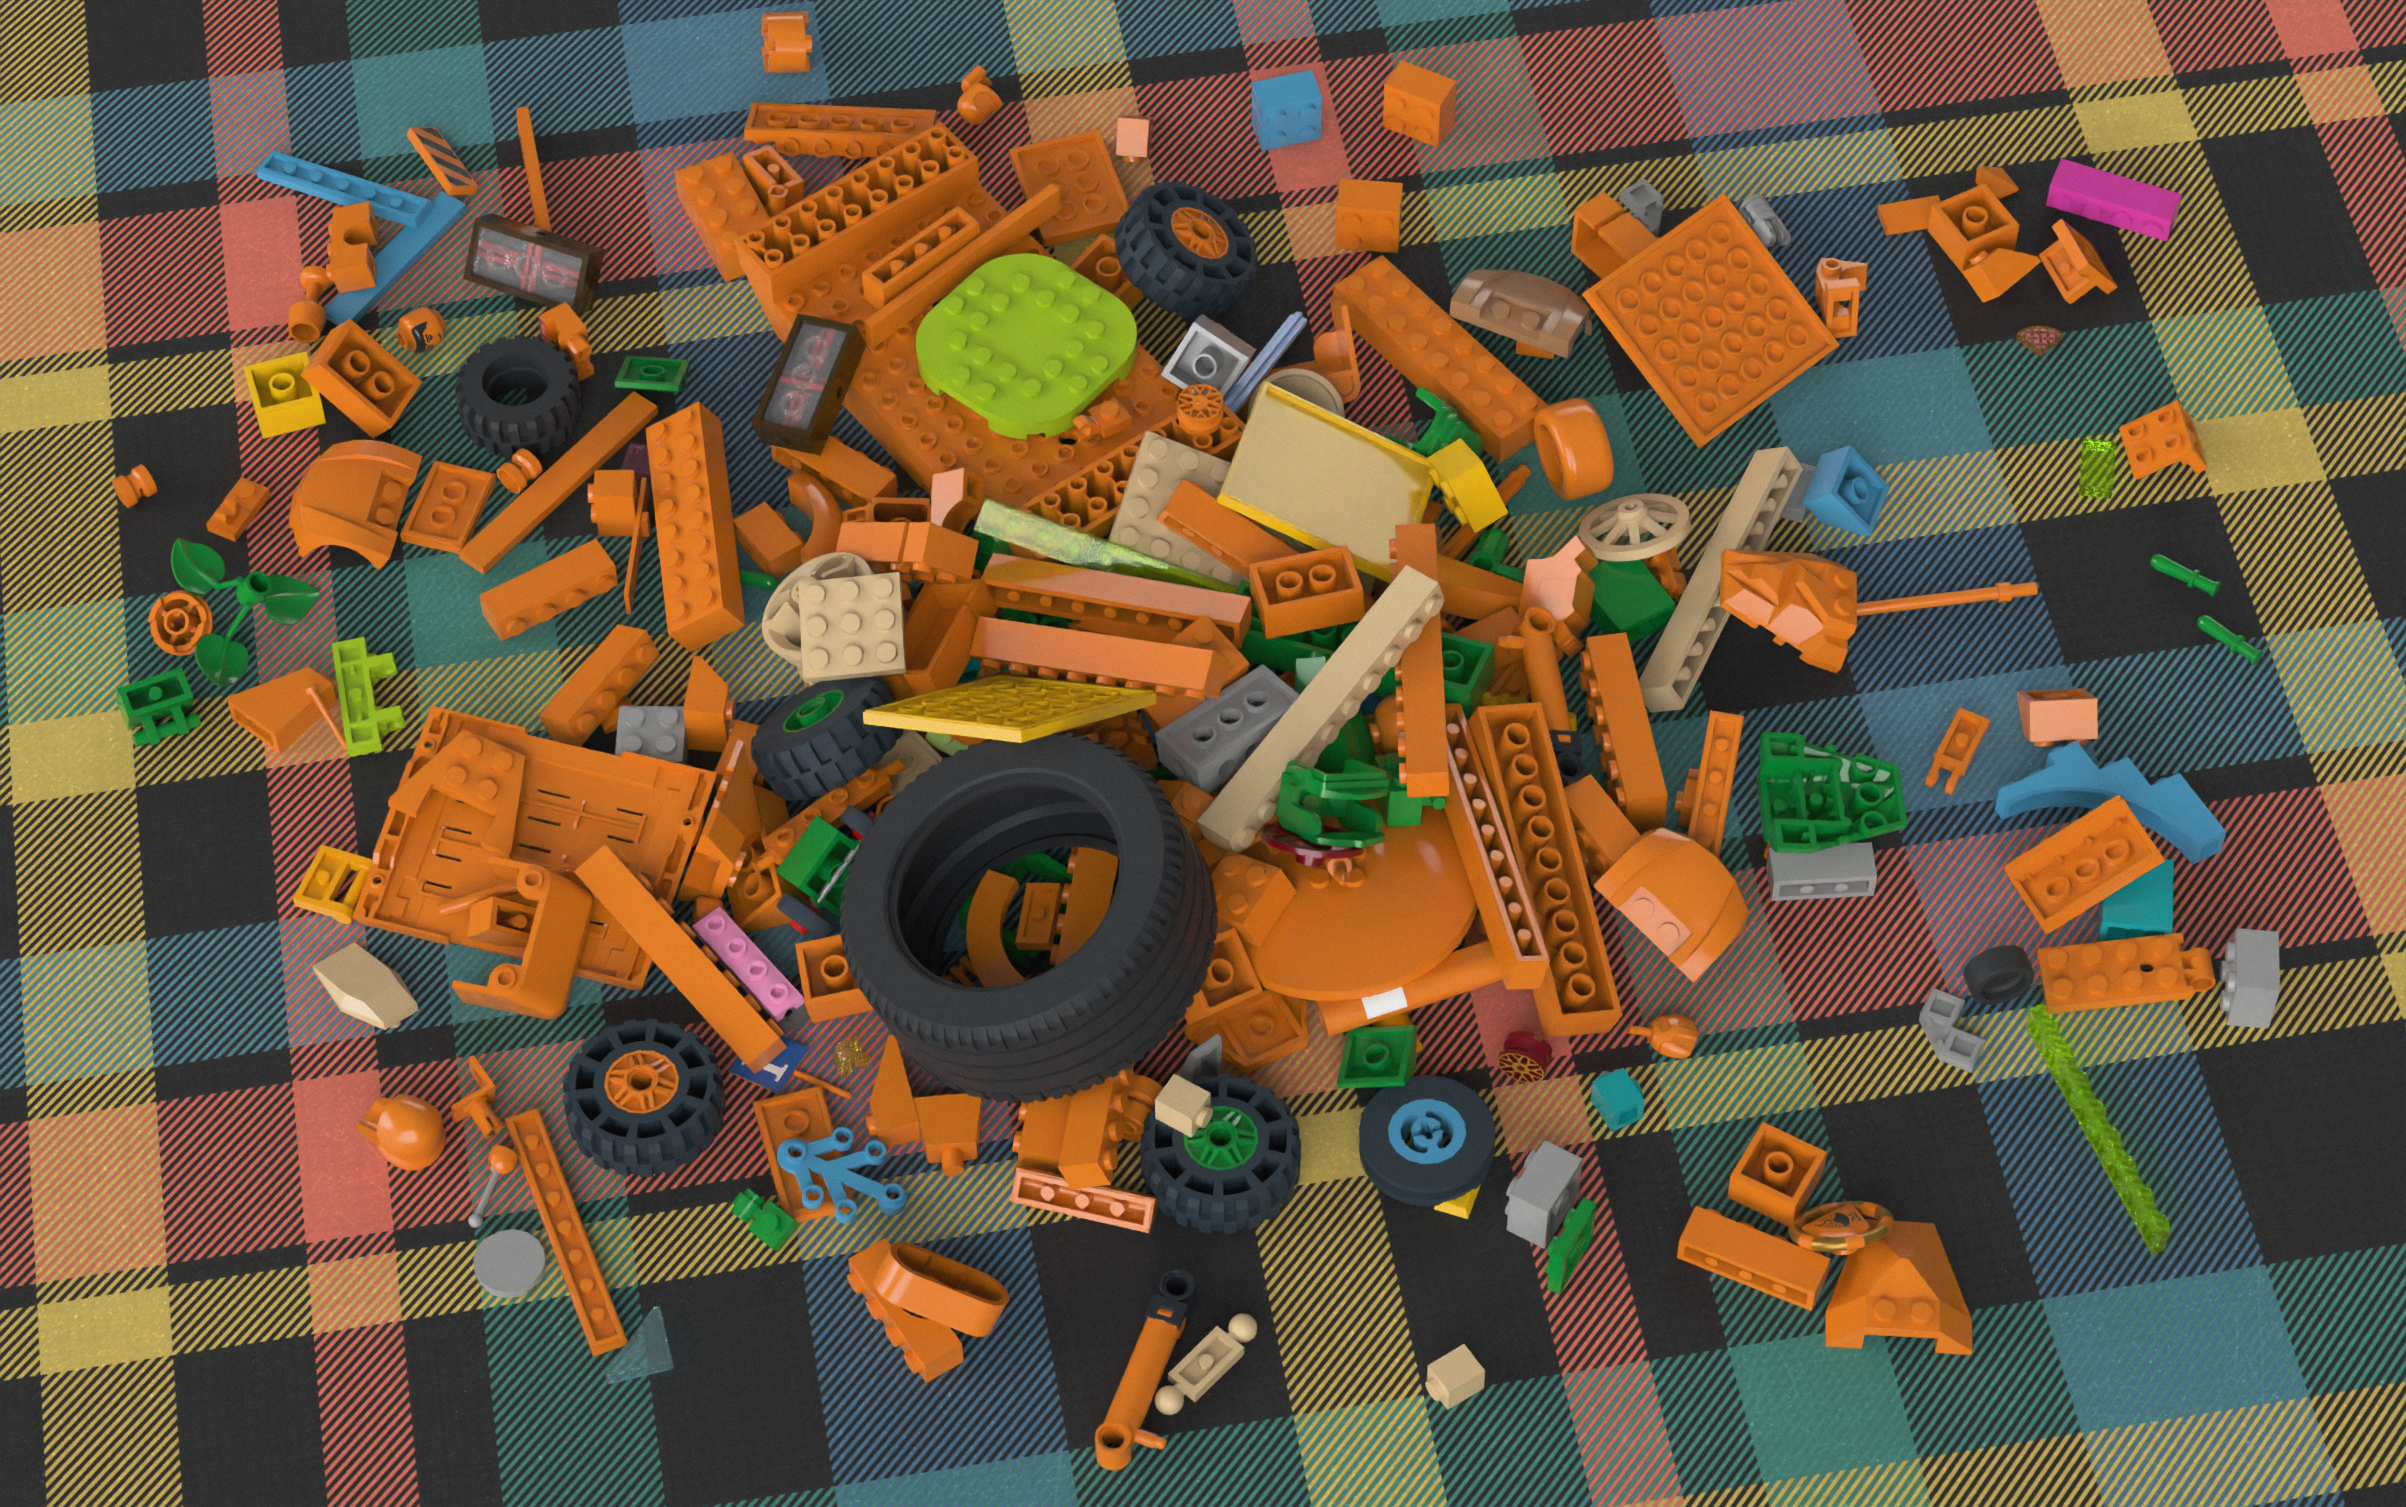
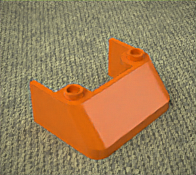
(1332, 358)
(553, 949)

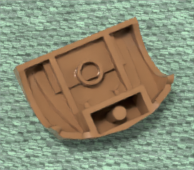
(1522, 308)

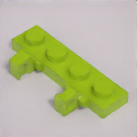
(355, 676)

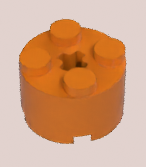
(786, 42)

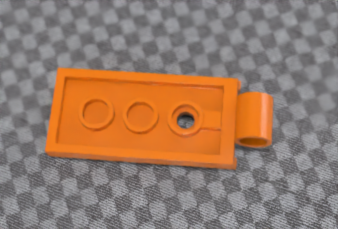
(2111, 976)

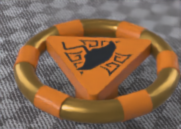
(1842, 1225)

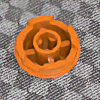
(180, 622)

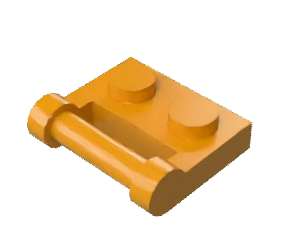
(325, 880)

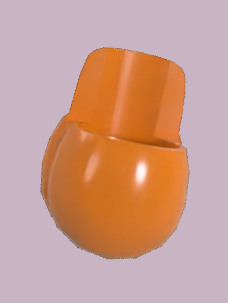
(405, 1131)

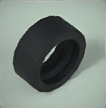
(1999, 974)

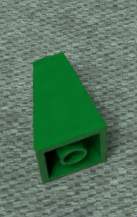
(1353, 737)

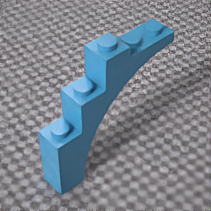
(2075, 781)

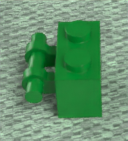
(154, 700)
(1396, 807)

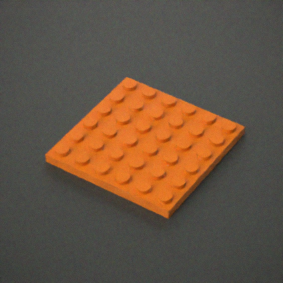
(1711, 320)

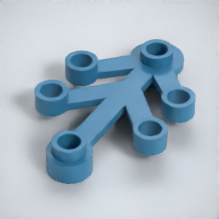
(837, 1173)

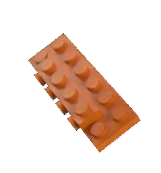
(834, 129)

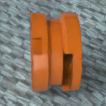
(1210, 410)

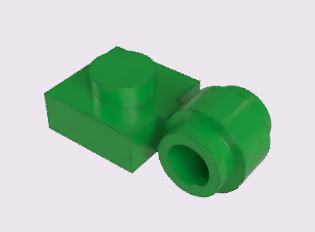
(769, 1224)

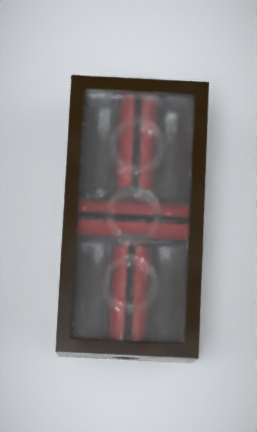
(533, 263)
(809, 384)

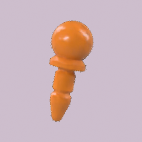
(1339, 869)

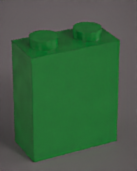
(1629, 600)

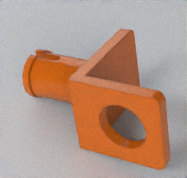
(477, 1103)

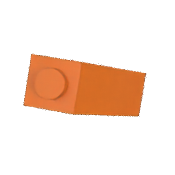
(280, 708)

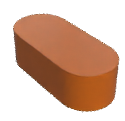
(940, 1289)

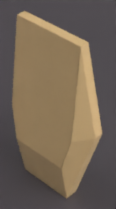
(366, 987)

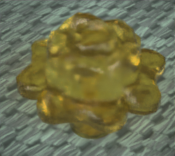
(849, 1056)

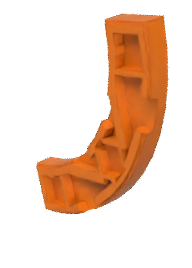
(985, 930)

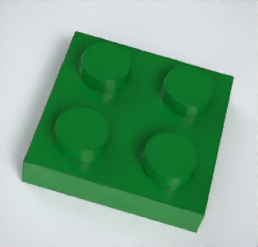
(1569, 1248)

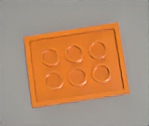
(1087, 184)

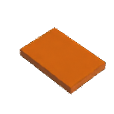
(448, 507)

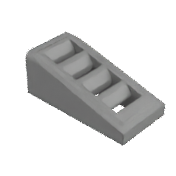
(1204, 1060)

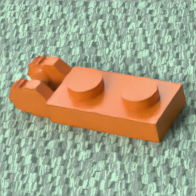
(1958, 748)

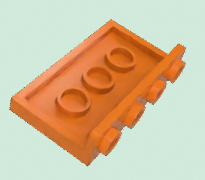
(2083, 864)

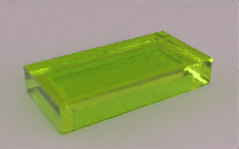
(2097, 468)

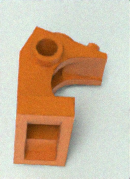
(1837, 282)

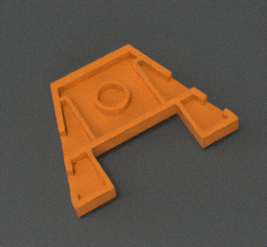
(476, 774)

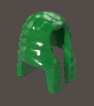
(1444, 429)

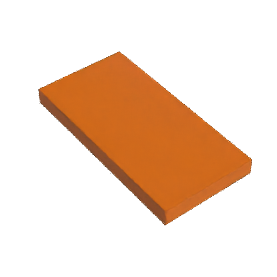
(802, 1117)

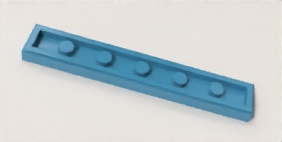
(344, 188)
(398, 259)

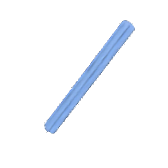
(1264, 362)

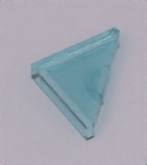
(644, 1353)

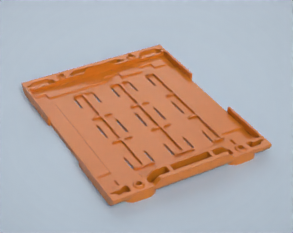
(597, 787)

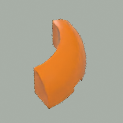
(822, 511)

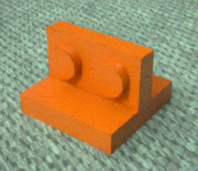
(2075, 264)

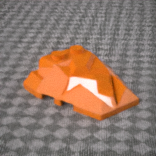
(1796, 598)

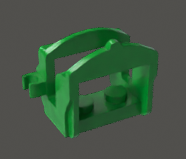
(1314, 794)

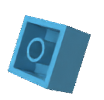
(1286, 110)

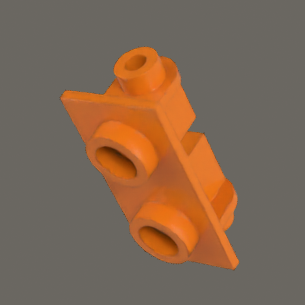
(1662, 568)

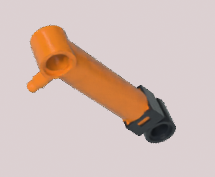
(1545, 685)
(1163, 1328)

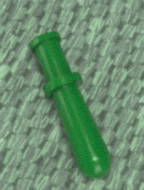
(2176, 570)
(758, 579)
(2224, 635)

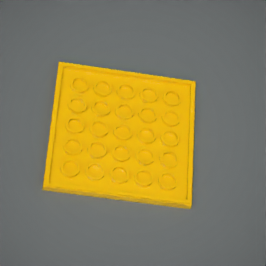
(1009, 708)

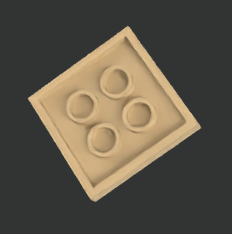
(852, 627)

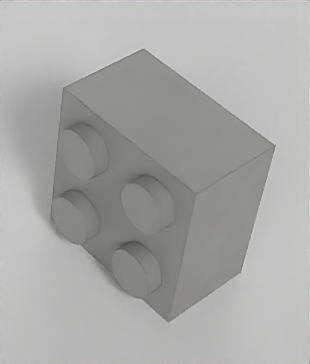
(1208, 357)
(653, 732)
(2250, 978)
(1543, 1193)

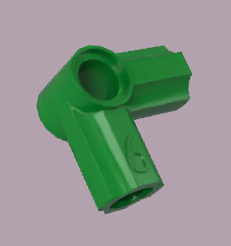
(1491, 553)

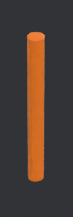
(500, 891)

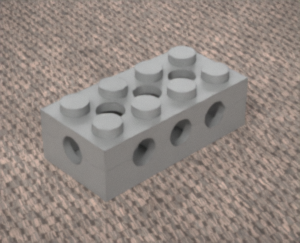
(1221, 734)

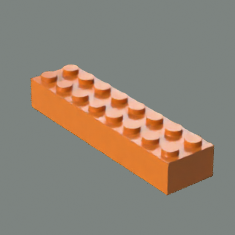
(1440, 356)
(695, 527)

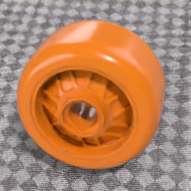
(1573, 449)

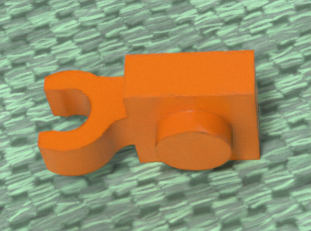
(1103, 418)

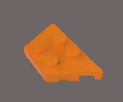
(1256, 1030)

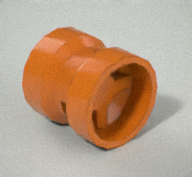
(519, 471)
(134, 486)

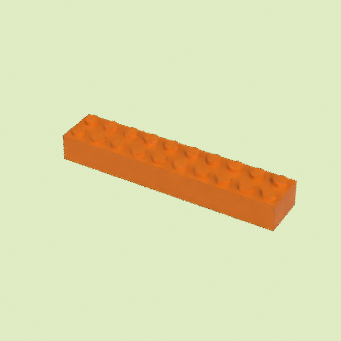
(1532, 804)

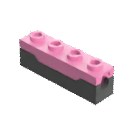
(750, 969)

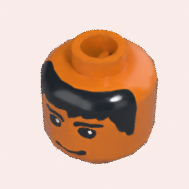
(421, 330)

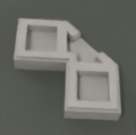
(1645, 204)
(1949, 1043)

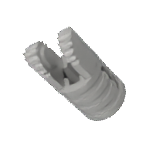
(1764, 221)

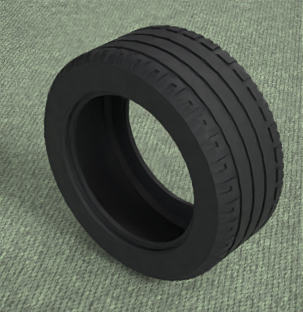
(1095, 1006)

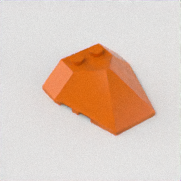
(726, 834)
(1899, 1290)

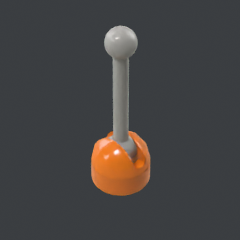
(500, 1162)

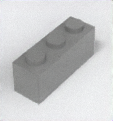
(1828, 873)

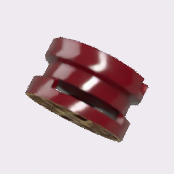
(1525, 1056)

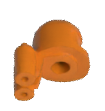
(978, 99)

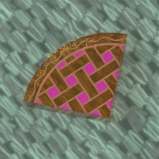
(2039, 338)

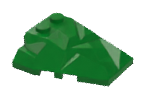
(1823, 797)

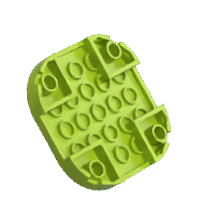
(1026, 344)

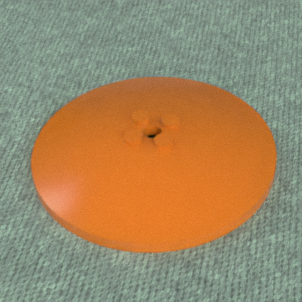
(1379, 930)

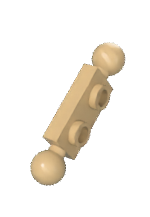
(1205, 1364)

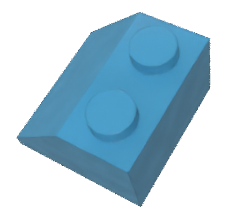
(1846, 492)

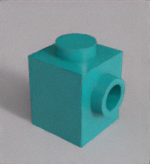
(1617, 1099)

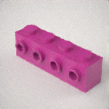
(2114, 199)

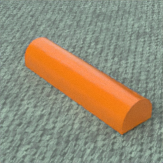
(1097, 1203)

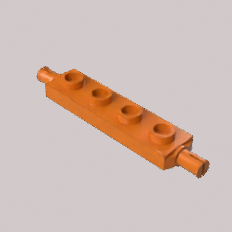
(859, 792)

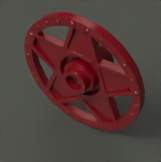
(1304, 850)

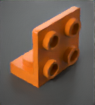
(2161, 440)

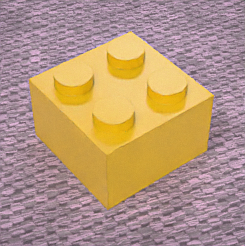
(282, 397)
(1466, 486)

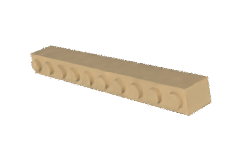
(1698, 616)
(1322, 708)

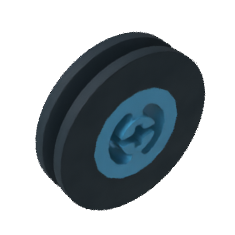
(1427, 1171)

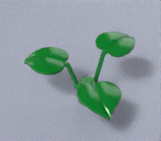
(284, 597)

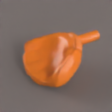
(1669, 1034)

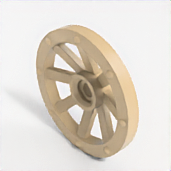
(1632, 517)

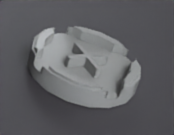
(509, 1263)

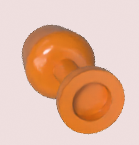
(307, 316)

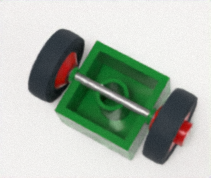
(819, 869)

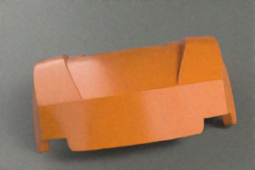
(354, 498)
(1677, 898)

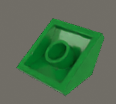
(653, 374)
(1378, 1057)

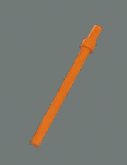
(2001, 593)

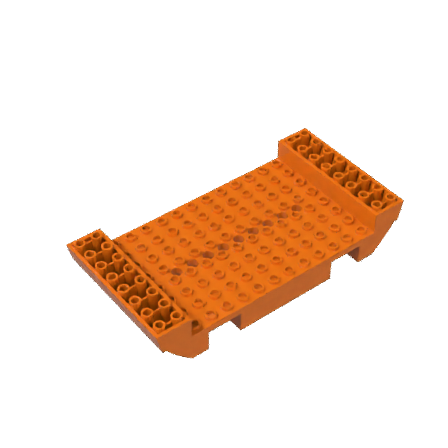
(813, 266)

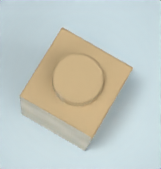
(1183, 1106)
(1455, 1377)

